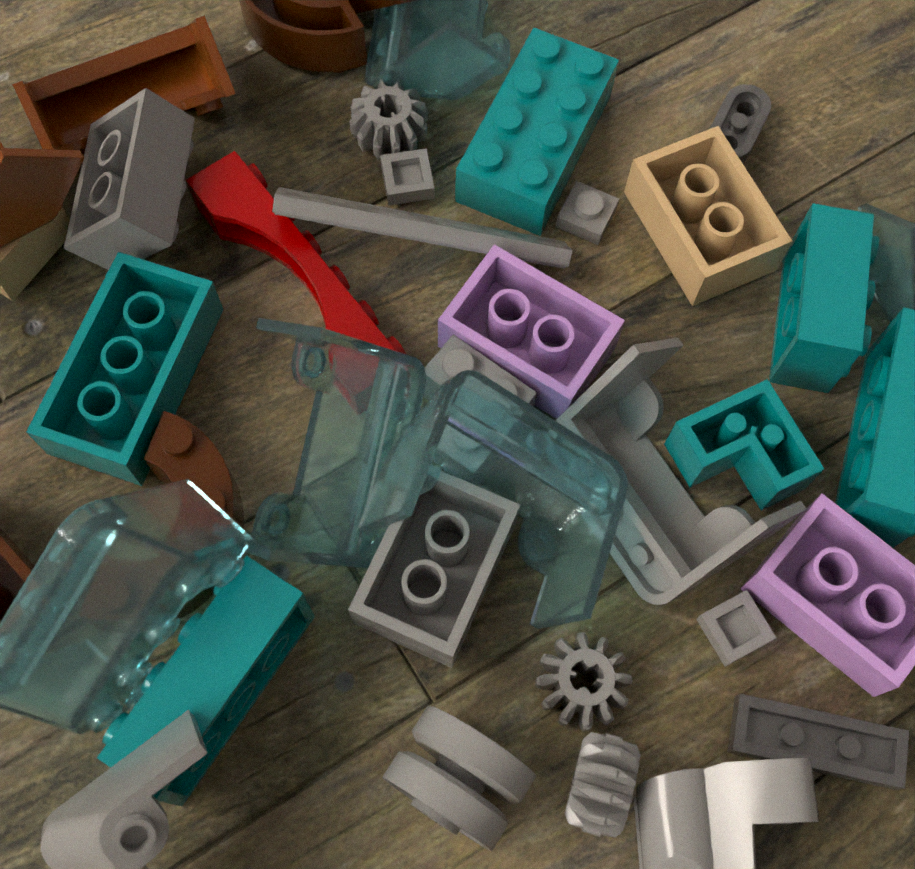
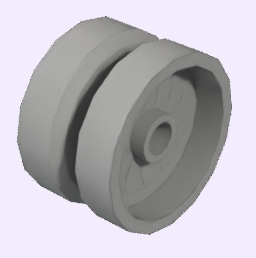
(463, 770)

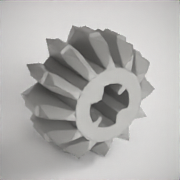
(388, 119)
(581, 700)
(603, 784)

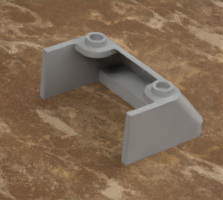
(661, 532)
(116, 816)

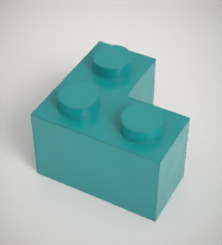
(753, 436)

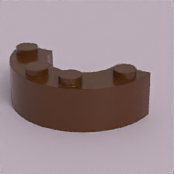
(308, 33)
(185, 452)

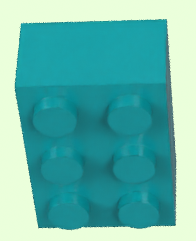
(824, 299)

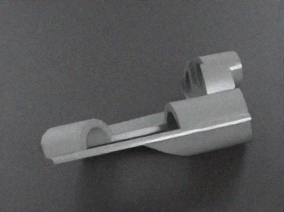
(710, 813)

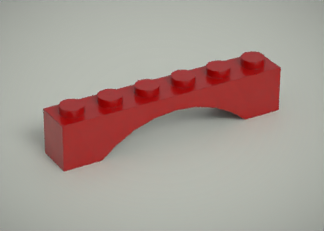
(240, 211)

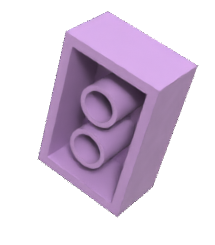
(532, 328)
(842, 595)

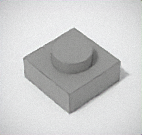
(407, 176)
(587, 212)
(736, 628)

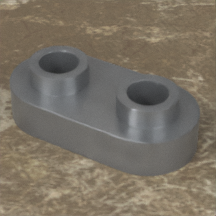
(736, 126)

